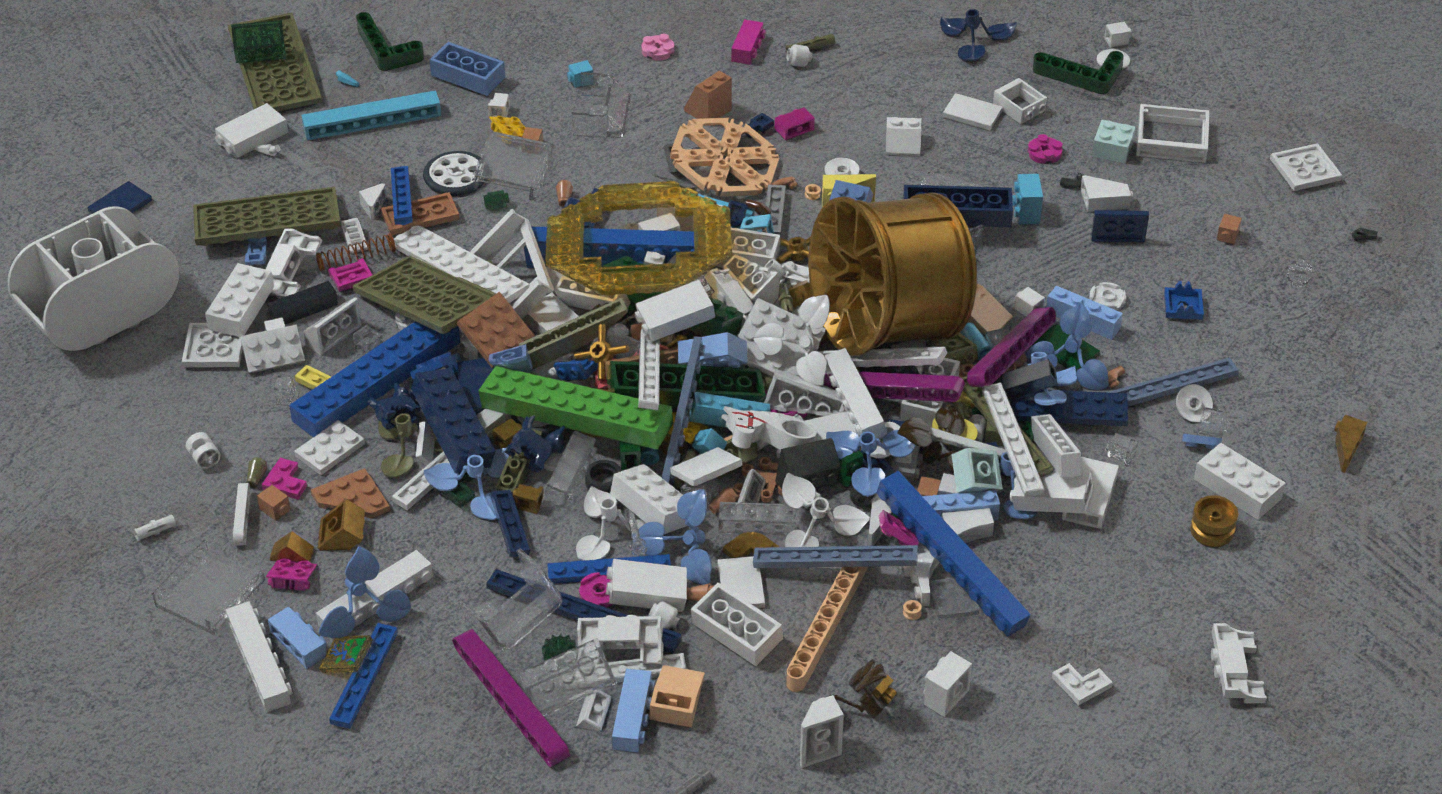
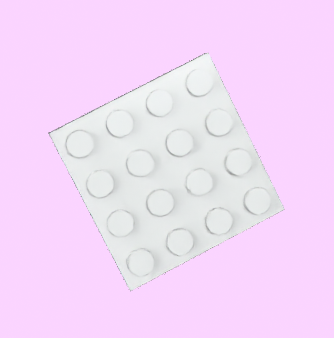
(794, 328)

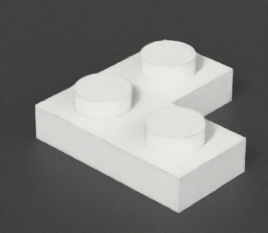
(1081, 688)

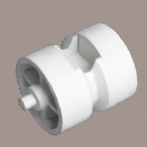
(203, 450)

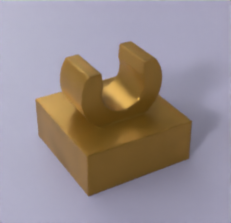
(884, 691)

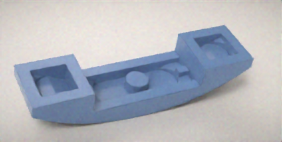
(256, 251)

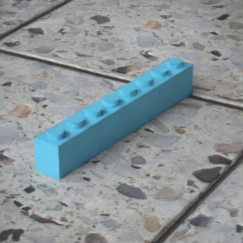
(371, 115)

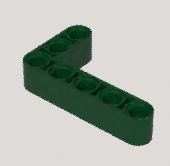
(384, 56)
(1079, 75)

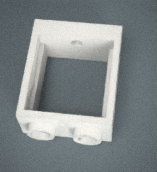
(1020, 88)

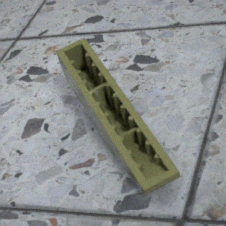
(572, 334)

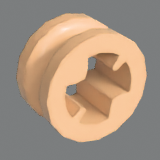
(812, 191)
(916, 613)

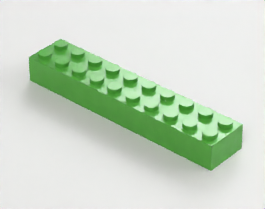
(575, 407)

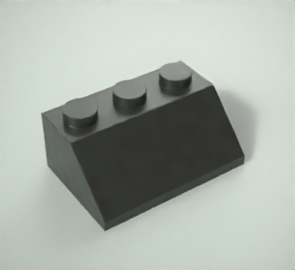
(811, 461)

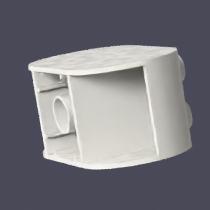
(92, 279)

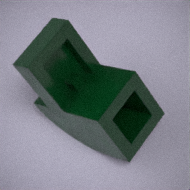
(848, 466)

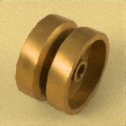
(1214, 521)

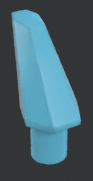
(346, 79)

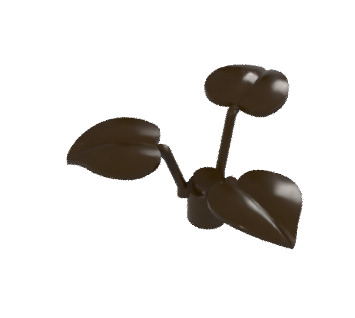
(917, 432)
(866, 676)

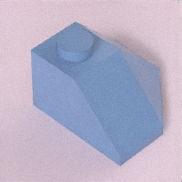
(514, 358)

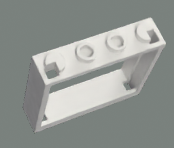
(1170, 149)

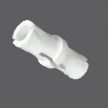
(154, 527)

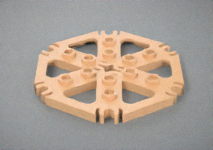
(712, 155)

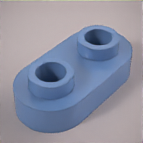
(1193, 440)

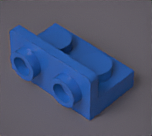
(575, 369)

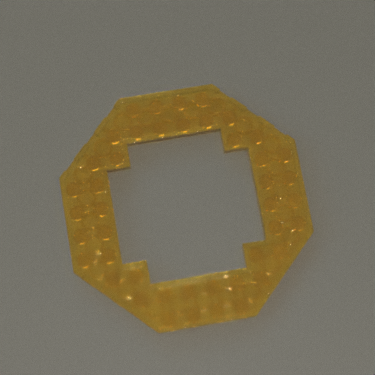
(566, 238)

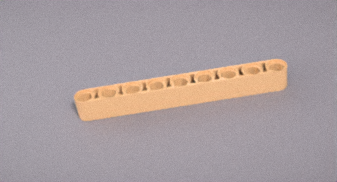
(823, 627)

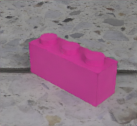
(747, 42)

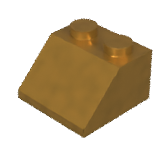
(342, 527)

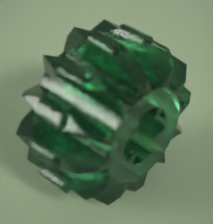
(557, 646)

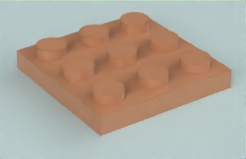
(494, 327)

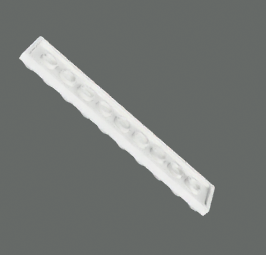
(458, 262)

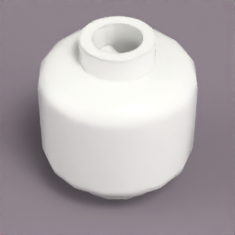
(799, 55)
(668, 614)

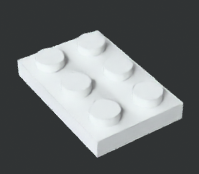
(272, 349)
(329, 447)

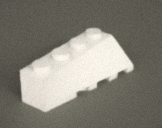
(754, 279)
(795, 394)

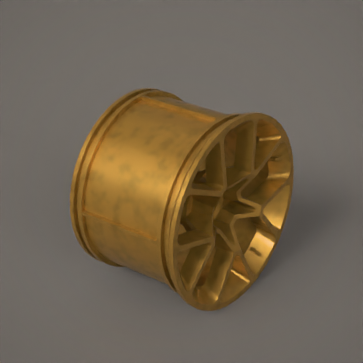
(892, 270)

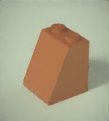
(711, 97)

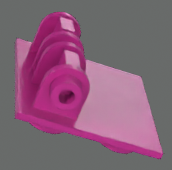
(291, 573)

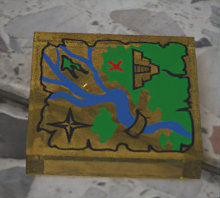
(346, 654)

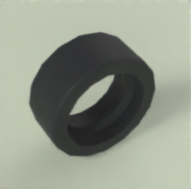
(601, 467)

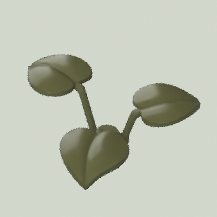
(398, 465)

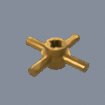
(796, 249)
(601, 352)

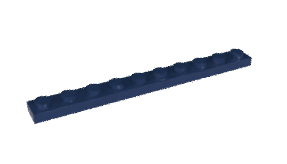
(572, 606)

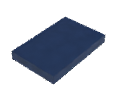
(125, 196)
(1119, 226)

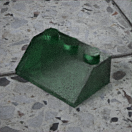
(258, 41)

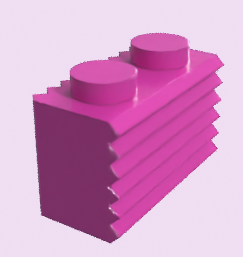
(794, 123)

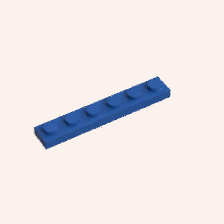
(401, 195)
(576, 570)
(361, 681)

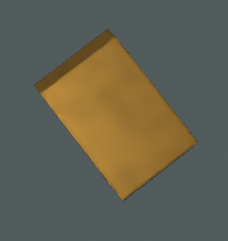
(292, 548)

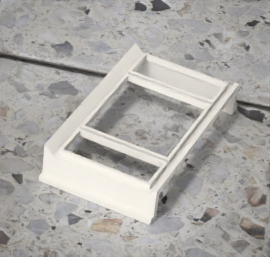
(498, 238)

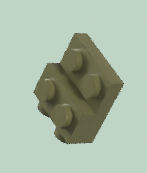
(957, 348)

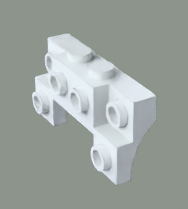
(287, 258)
(729, 291)
(625, 633)
(1231, 663)

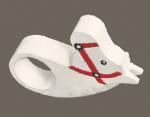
(772, 427)

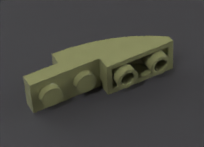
(514, 471)

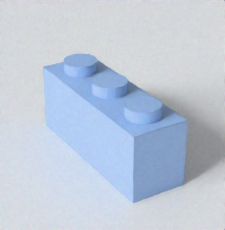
(298, 637)

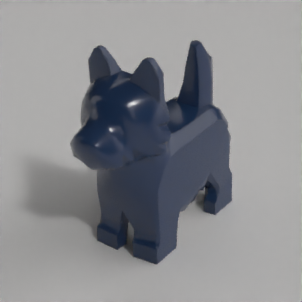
(400, 403)
(534, 446)

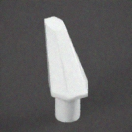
(268, 149)

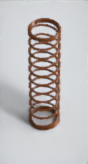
(319, 255)

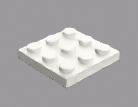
(1305, 167)
(210, 348)

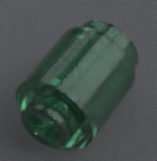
(496, 199)

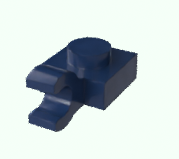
(760, 122)

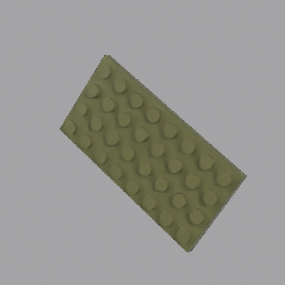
(281, 82)
(265, 216)
(423, 293)

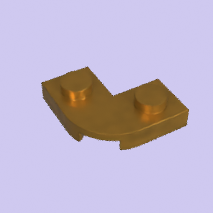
(746, 543)

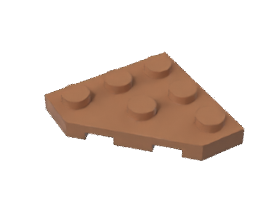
(355, 487)

